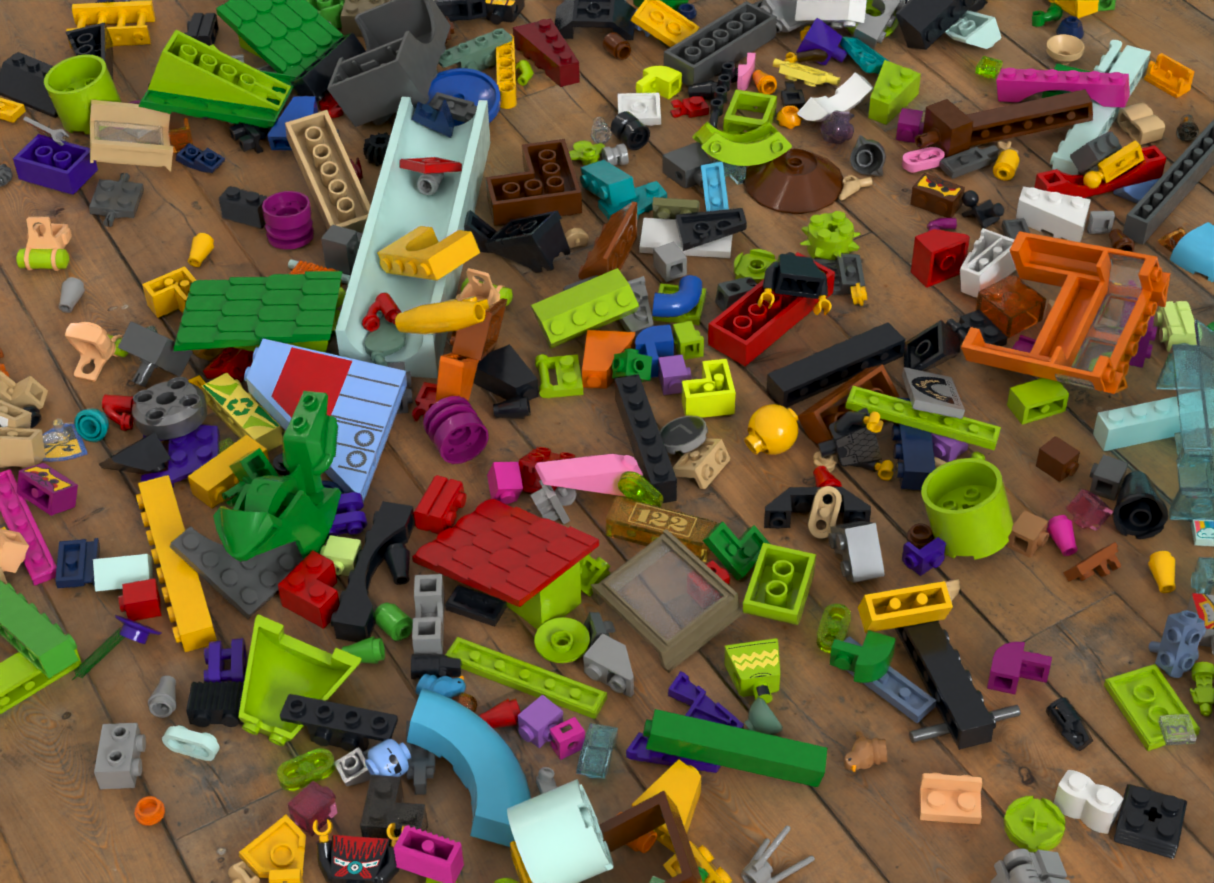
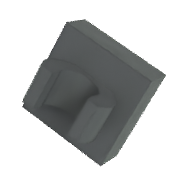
(596, 627)

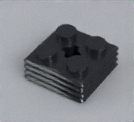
(1166, 818)

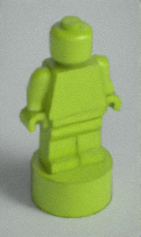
(1203, 694)

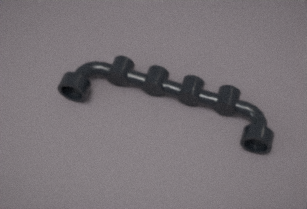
(728, 76)

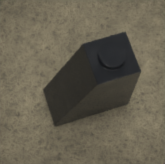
(506, 375)

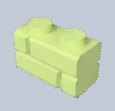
(1175, 324)

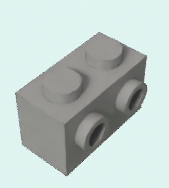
(119, 756)

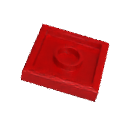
(430, 165)

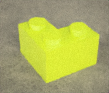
(712, 394)

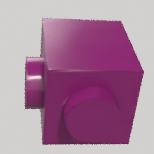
(909, 125)

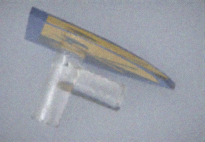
(63, 442)

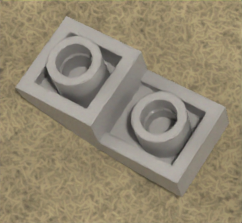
(353, 767)

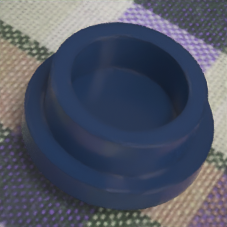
(687, 10)

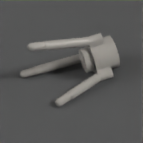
(760, 870)

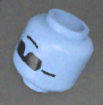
(388, 759)

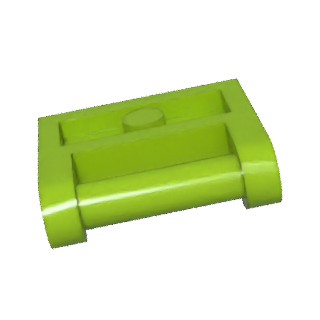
(567, 375)

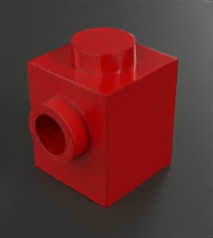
(140, 600)

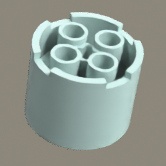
(559, 836)

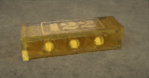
(645, 523)

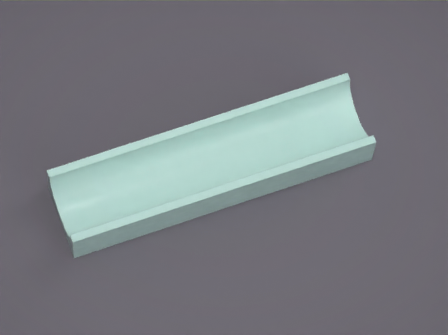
(398, 210)

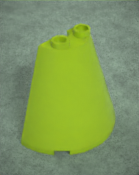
(283, 667)

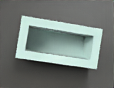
(115, 571)

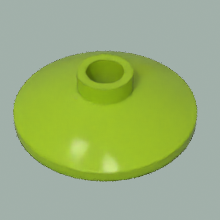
(564, 632)

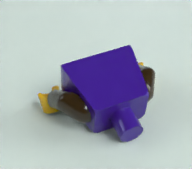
(818, 45)

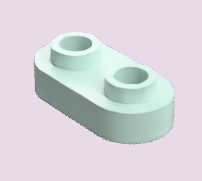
(191, 743)

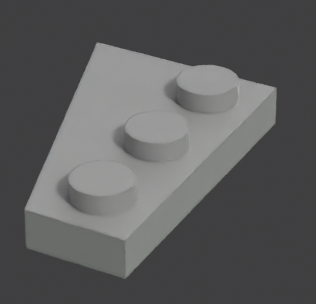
(642, 318)

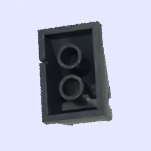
(531, 241)

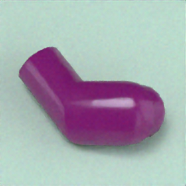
(942, 223)

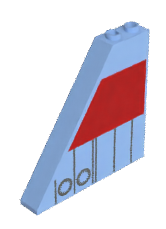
(359, 394)

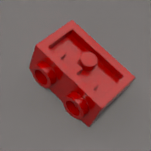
(230, 361)

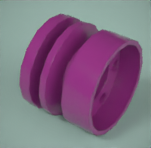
(288, 220)
(455, 429)

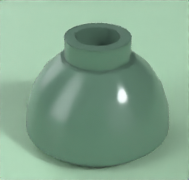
(762, 718)

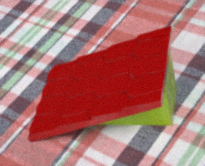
(513, 558)

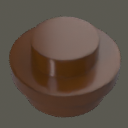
(920, 535)

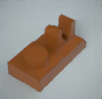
(1098, 561)

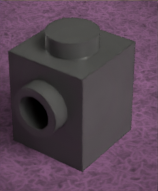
(1108, 477)

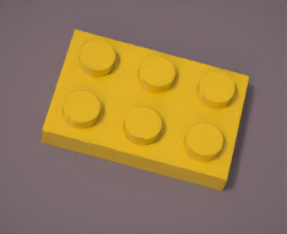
(663, 22)

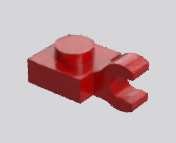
(691, 106)

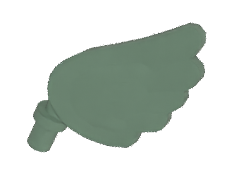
(384, 342)

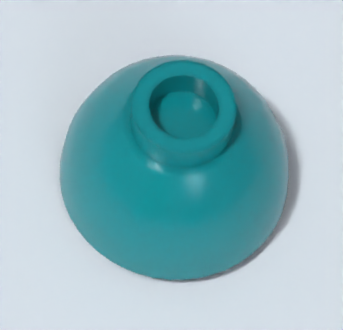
(91, 424)

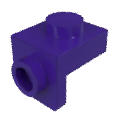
(924, 559)

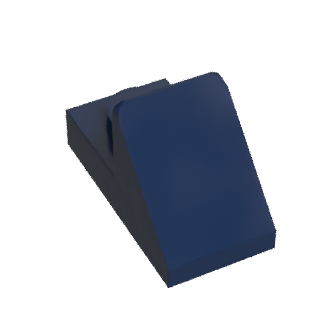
(437, 120)

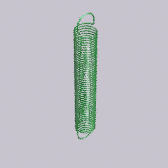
(103, 654)

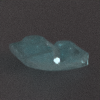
(597, 751)

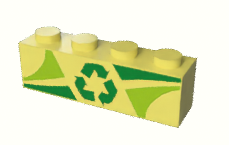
(242, 411)

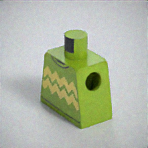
(754, 668)

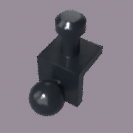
(984, 212)

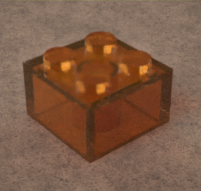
(1011, 305)

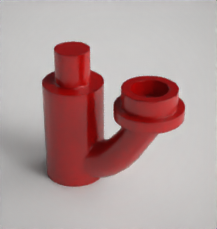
(388, 308)
(122, 404)

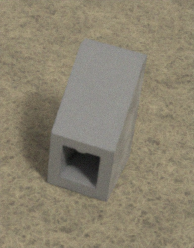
(610, 664)

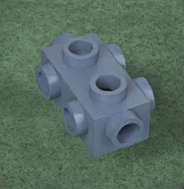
(1179, 643)

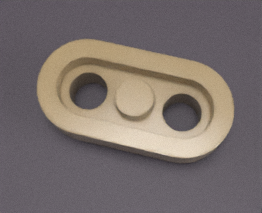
(823, 511)

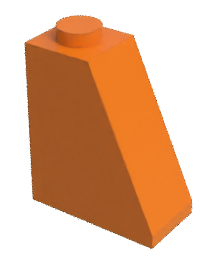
(599, 355)
(455, 376)

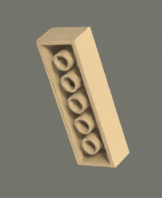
(328, 171)

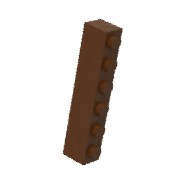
(1031, 117)

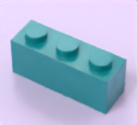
(607, 182)

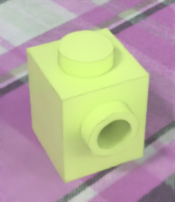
(342, 552)

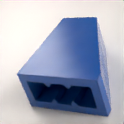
(297, 108)

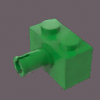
(246, 469)

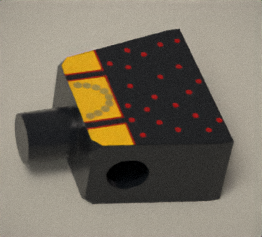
(503, 10)

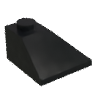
(931, 347)
(140, 457)

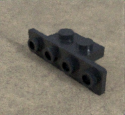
(338, 723)

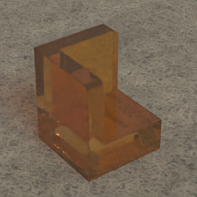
(180, 137)

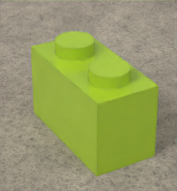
(1037, 400)

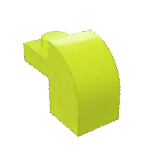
(660, 80)

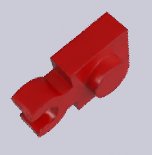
(424, 400)

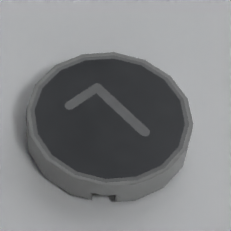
(684, 434)

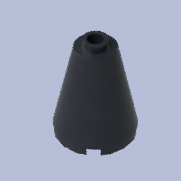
(1139, 507)

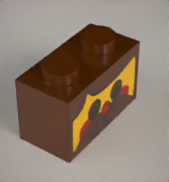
(937, 195)

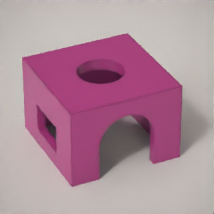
(562, 740)

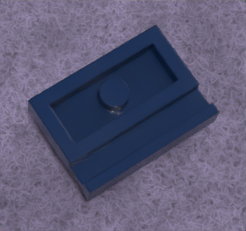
(76, 562)

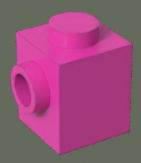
(505, 481)

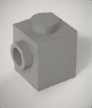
(669, 261)

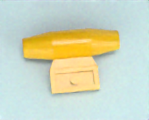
(442, 316)

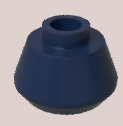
(1071, 26)

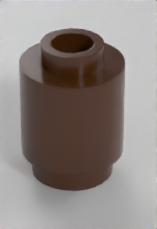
(616, 46)

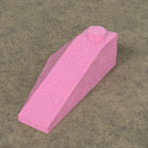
(588, 473)

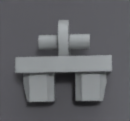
(551, 503)

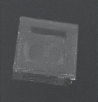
(1177, 729)

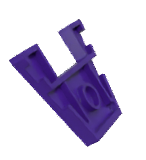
(189, 453)
(701, 708)

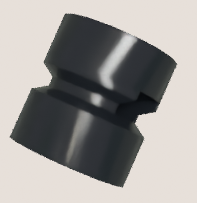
(630, 130)

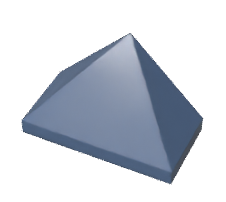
(1135, 192)

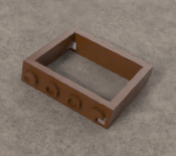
(647, 817)

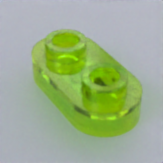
(639, 489)
(830, 628)
(305, 769)

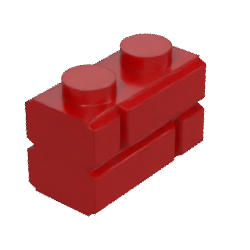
(439, 505)

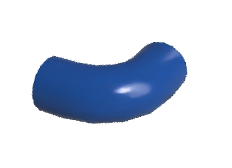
(680, 302)

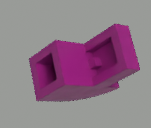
(1013, 662)

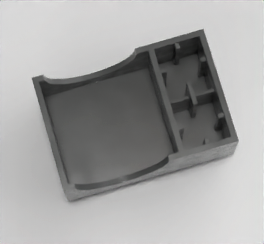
(400, 60)

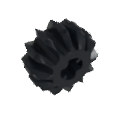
(376, 147)

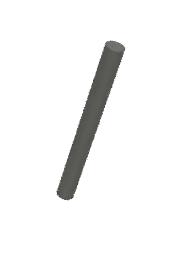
(941, 729)

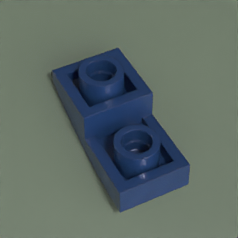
(200, 160)

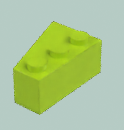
(893, 91)

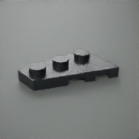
(708, 226)

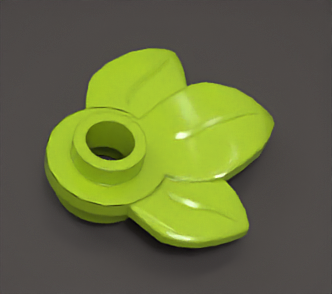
(586, 152)

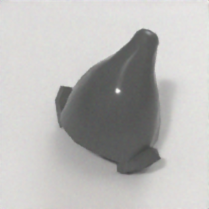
(868, 157)

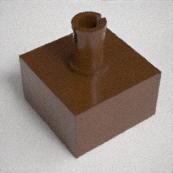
(946, 129)

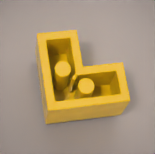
(168, 291)

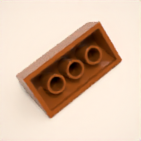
(613, 244)
(480, 338)
(830, 408)

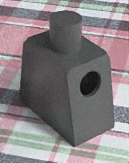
(685, 165)

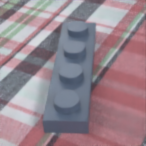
(901, 692)

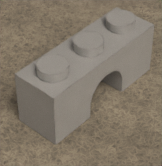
(873, 28)
(429, 615)

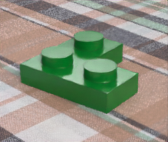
(735, 553)

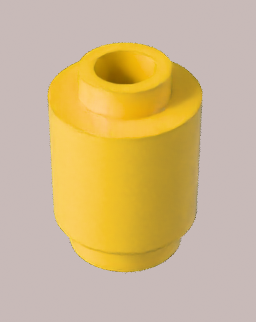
(1006, 165)

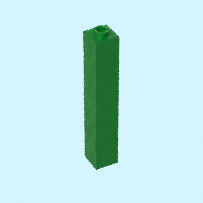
(735, 748)

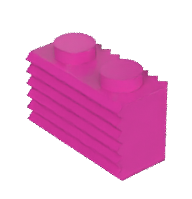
(429, 855)

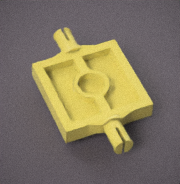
(809, 74)

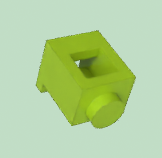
(688, 340)

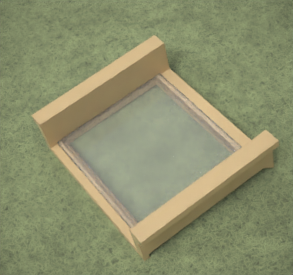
(129, 135)

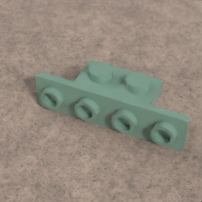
(476, 53)

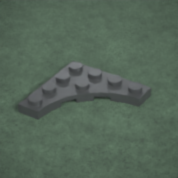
(244, 583)

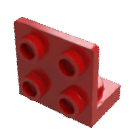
(528, 472)

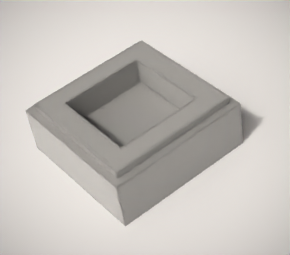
(1100, 222)

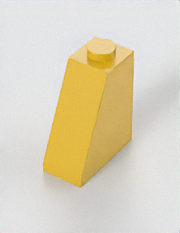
(684, 788)

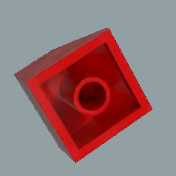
(938, 256)

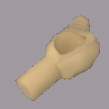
(852, 185)

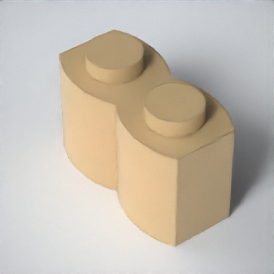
(1141, 123)

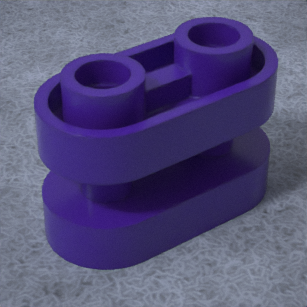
(348, 517)
(215, 659)

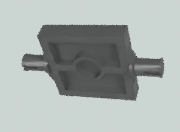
(116, 199)

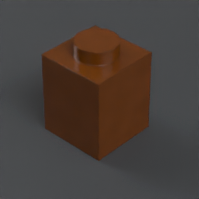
(1058, 459)

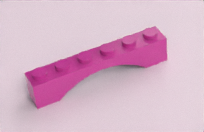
(1104, 88)

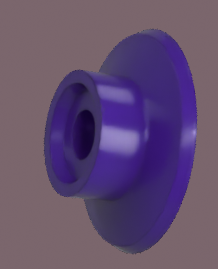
(135, 630)

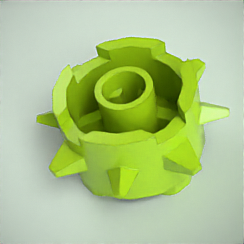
(830, 236)

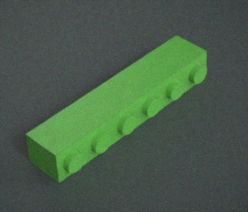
(34, 633)

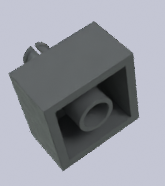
(153, 352)

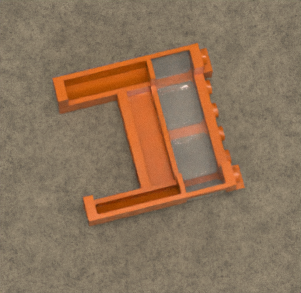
(1095, 318)

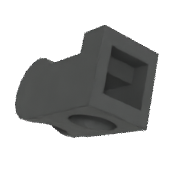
(733, 290)

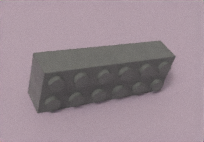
(721, 41)

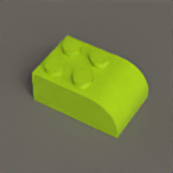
(780, 584)

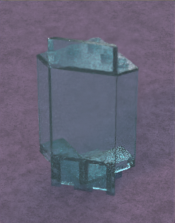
(1191, 373)

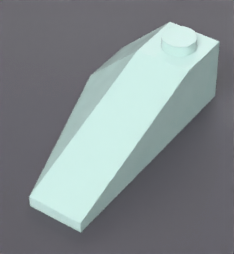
(975, 30)

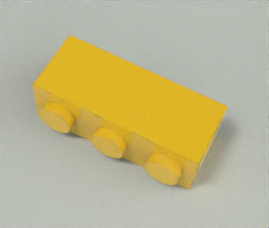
(216, 475)
(905, 607)

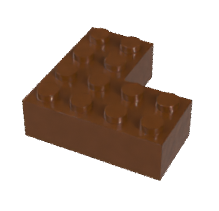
(544, 186)

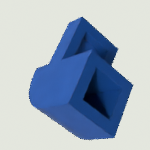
(655, 342)

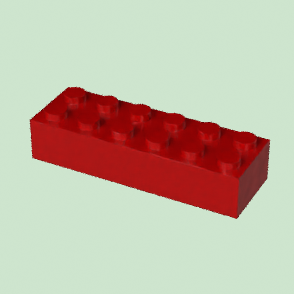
(748, 330)

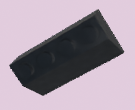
(927, 20)
(24, 83)

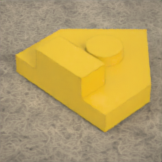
(276, 848)

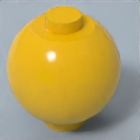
(772, 430)

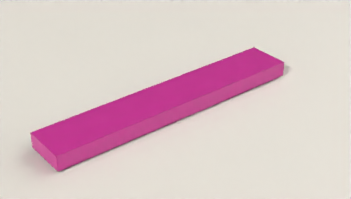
(20, 519)

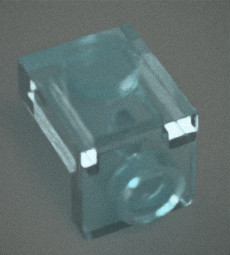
(1203, 576)

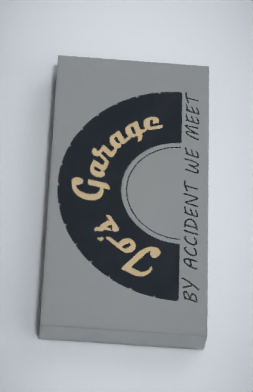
(932, 393)

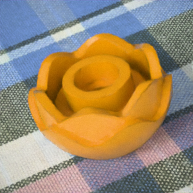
(788, 117)

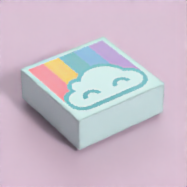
(1203, 532)

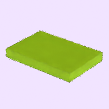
(1142, 699)

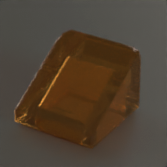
(1171, 239)

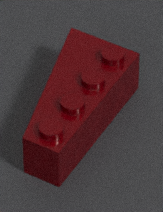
(548, 50)

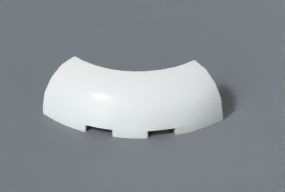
(845, 99)

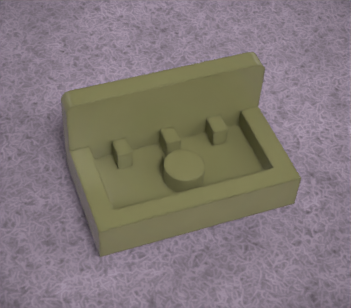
(668, 207)

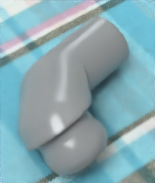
(545, 780)

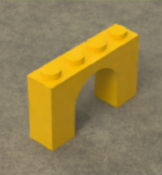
(424, 257)

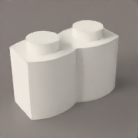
(1084, 800)

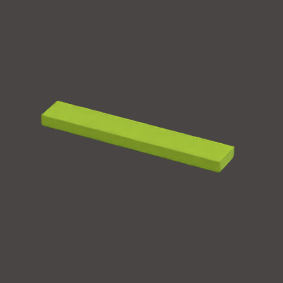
(902, 412)
(528, 678)

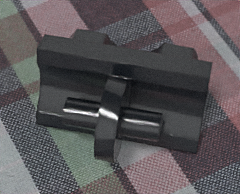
(248, 136)

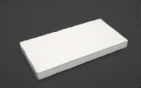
(663, 231)

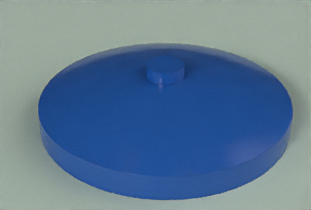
(468, 85)

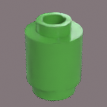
(393, 621)

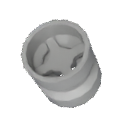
(615, 155)

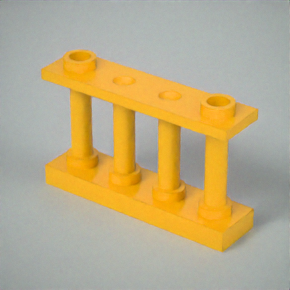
(119, 13)

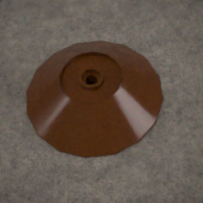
(795, 182)

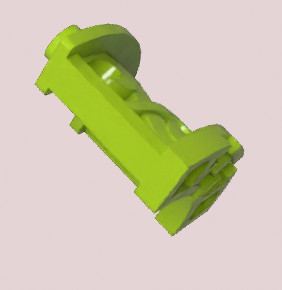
(743, 149)

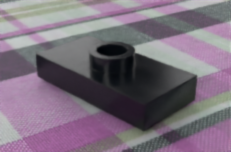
(476, 605)

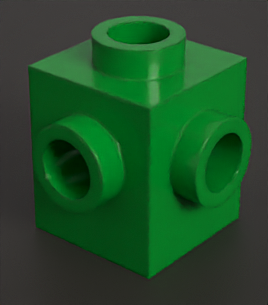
(630, 364)

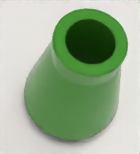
(369, 649)

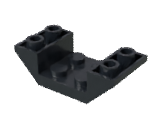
(596, 14)

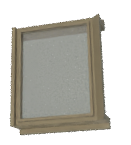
(670, 599)

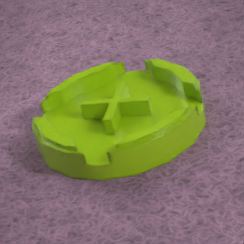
(1034, 823)

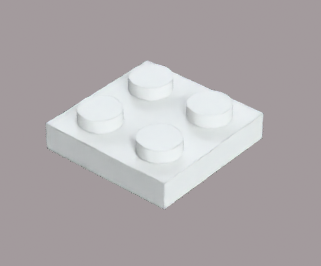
(642, 105)

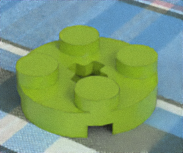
(746, 264)

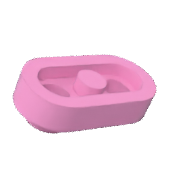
(922, 159)

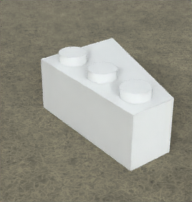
(832, 12)
(1054, 212)
(986, 263)

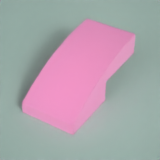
(745, 72)

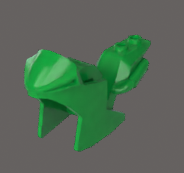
(308, 506)

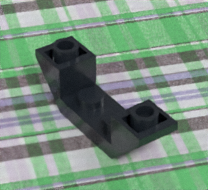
(800, 499)

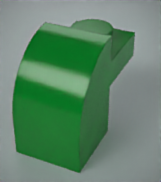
(866, 662)

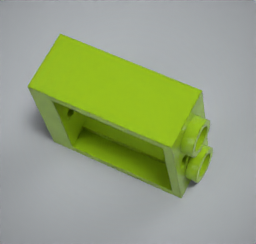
(746, 101)

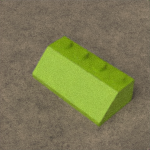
(585, 307)

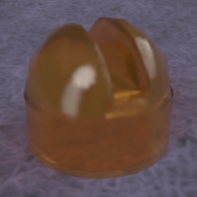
(468, 701)

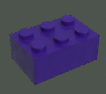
(55, 166)

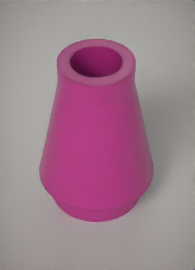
(1062, 533)

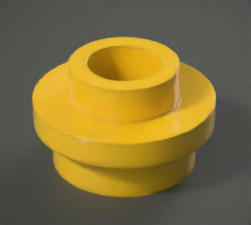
(859, 294)

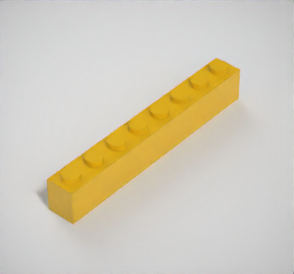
(182, 581)

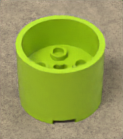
(74, 85)
(968, 507)

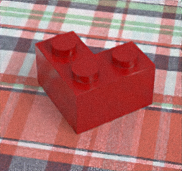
(310, 591)

